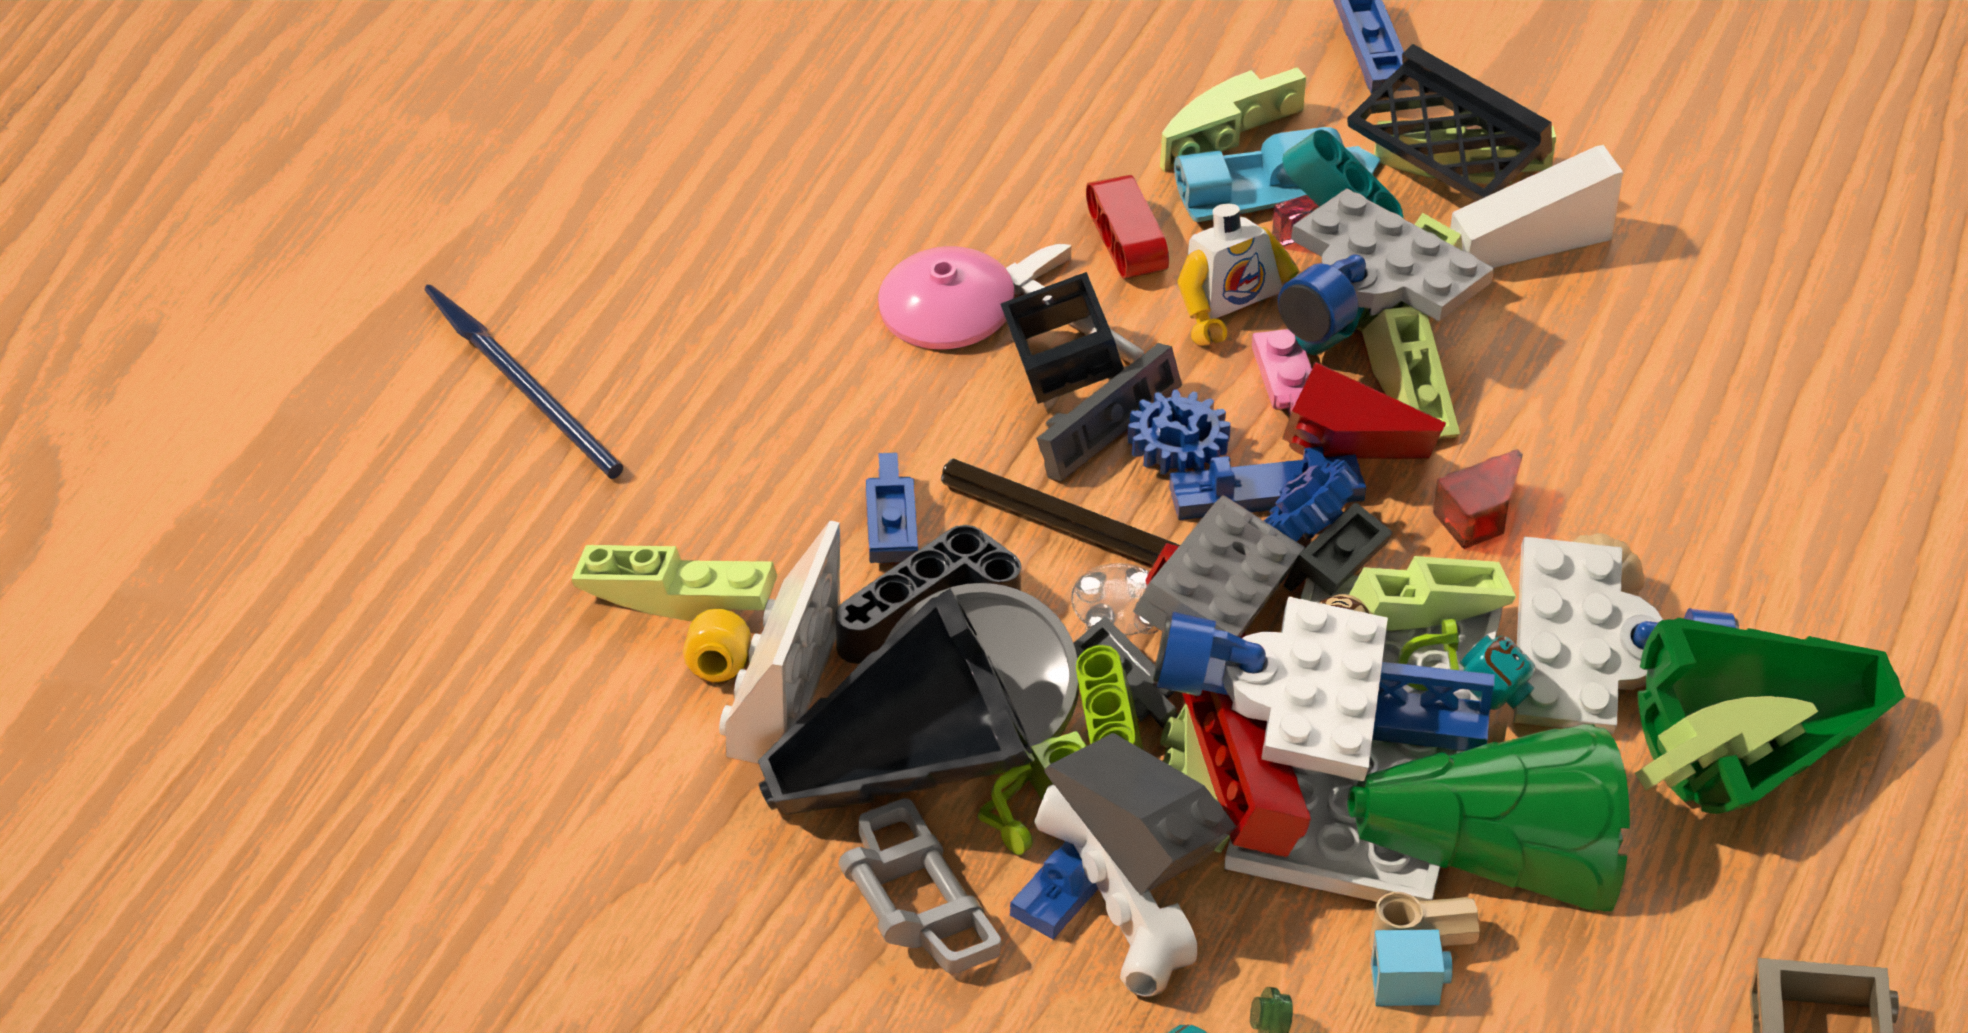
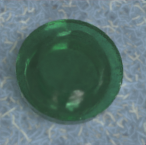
(1271, 1012)

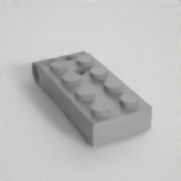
(1221, 570)

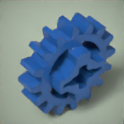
(1178, 432)
(1313, 500)

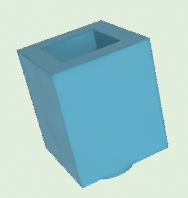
(1409, 967)

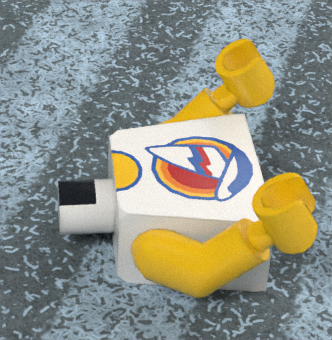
(1229, 270)

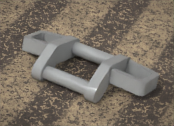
(873, 867)

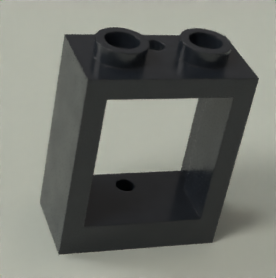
(1072, 363)

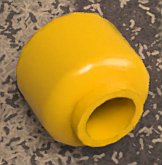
(717, 645)

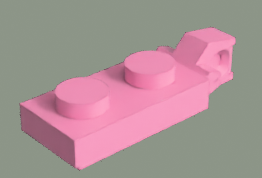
(1282, 366)

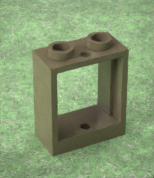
(1819, 983)

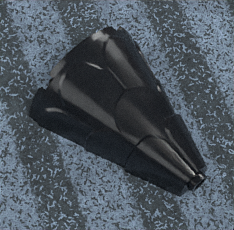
(901, 722)

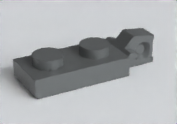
(1138, 669)

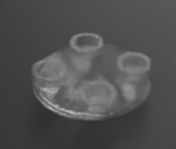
(1114, 593)

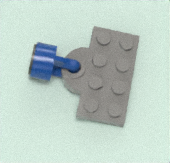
(1374, 264)

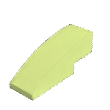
(1433, 591)

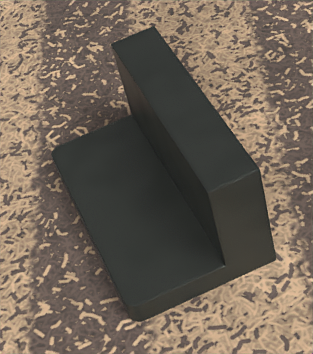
(1339, 550)

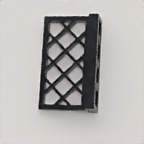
(1472, 105)

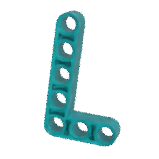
(1322, 171)

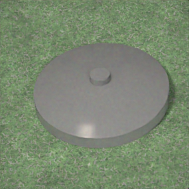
(1027, 650)

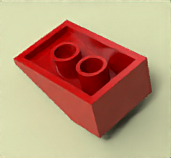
(1358, 420)

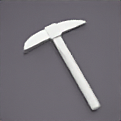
(1046, 260)

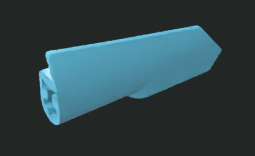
(1247, 179)

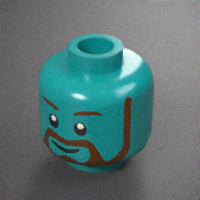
(1508, 664)

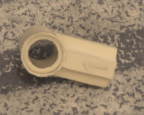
(1452, 917)

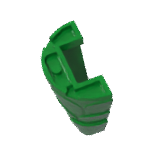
(1709, 663)
(1512, 811)

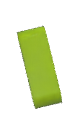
(1106, 695)

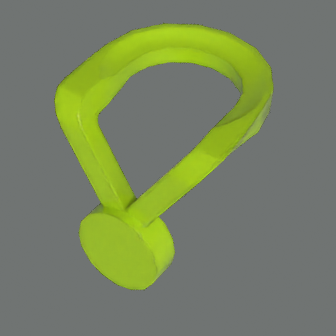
(1448, 638)
(1013, 832)

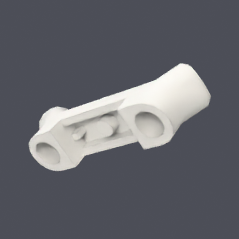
(1157, 937)

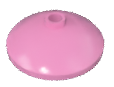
(945, 297)

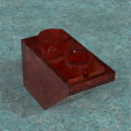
(1478, 499)

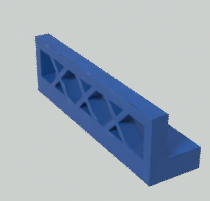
(1436, 715)

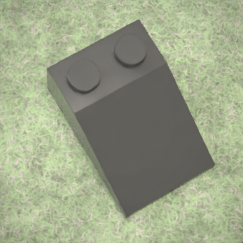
(1141, 810)

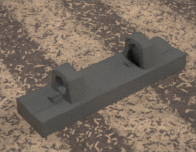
(1106, 413)

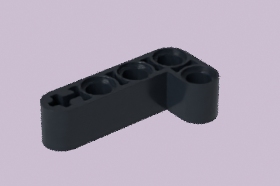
(951, 560)

